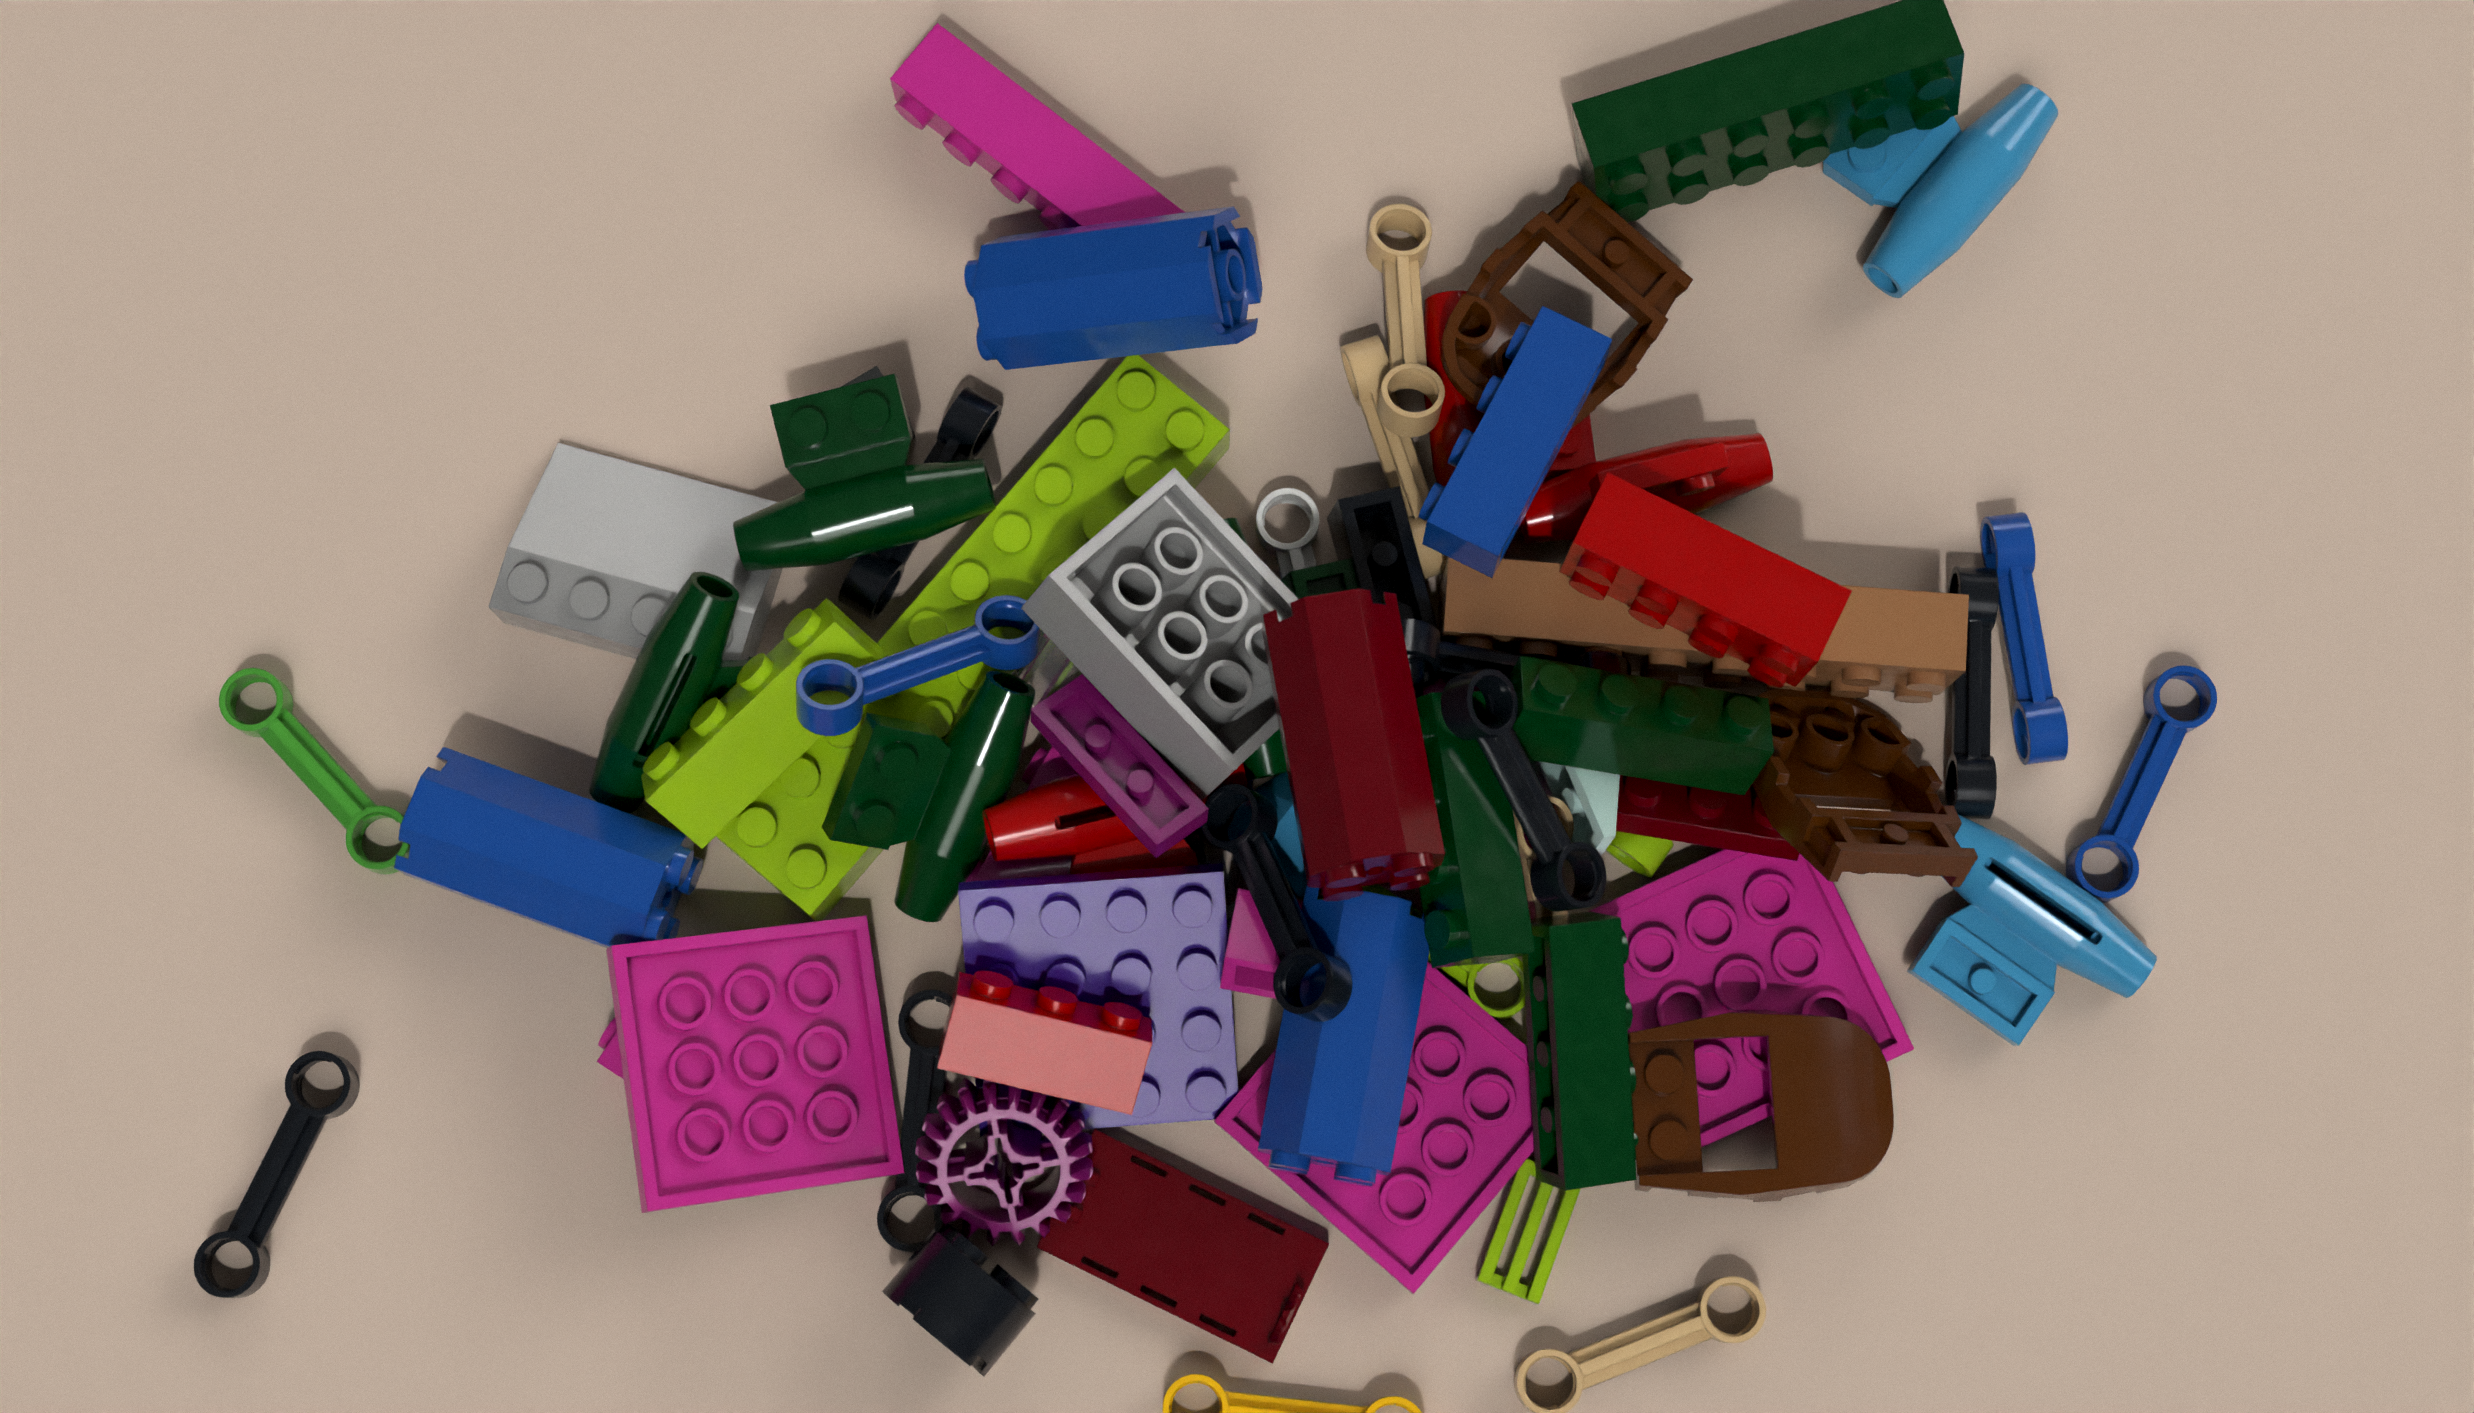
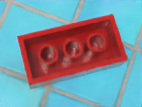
(1703, 583)

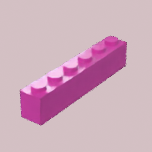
(1017, 138)

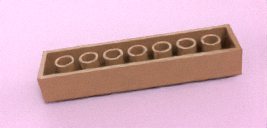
(1880, 643)

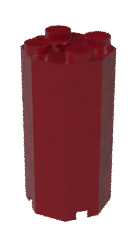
(1353, 743)

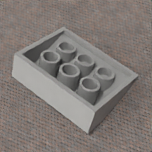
(615, 546)
(1171, 629)

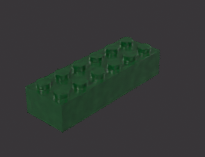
(1770, 107)

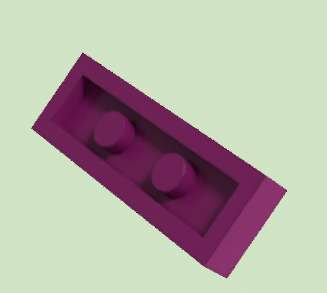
(1119, 765)

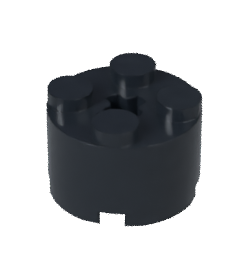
(959, 1301)

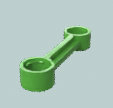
(311, 765)

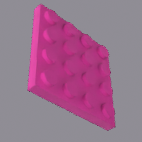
(1740, 939)
(754, 1062)
(1455, 1145)

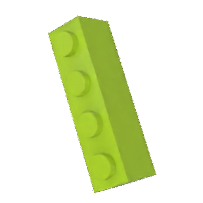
(753, 730)

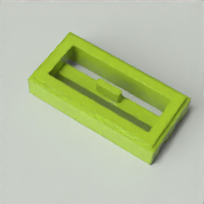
(1552, 1244)

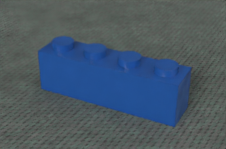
(1515, 441)

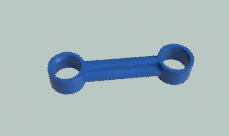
(914, 666)
(2037, 715)
(2143, 780)

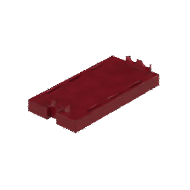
(1187, 1248)

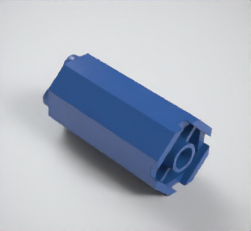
(1115, 289)
(545, 853)
(1345, 1079)

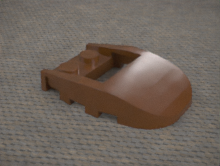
(1603, 251)
(1854, 757)
(1825, 1105)

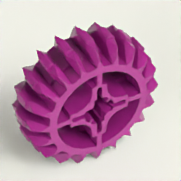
(954, 1172)

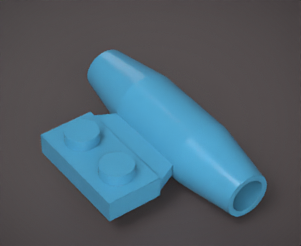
(1941, 183)
(2020, 924)

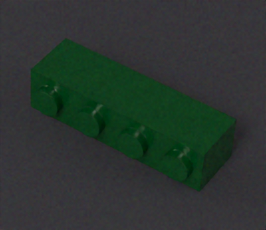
(1640, 726)
(1478, 894)
(1580, 1051)

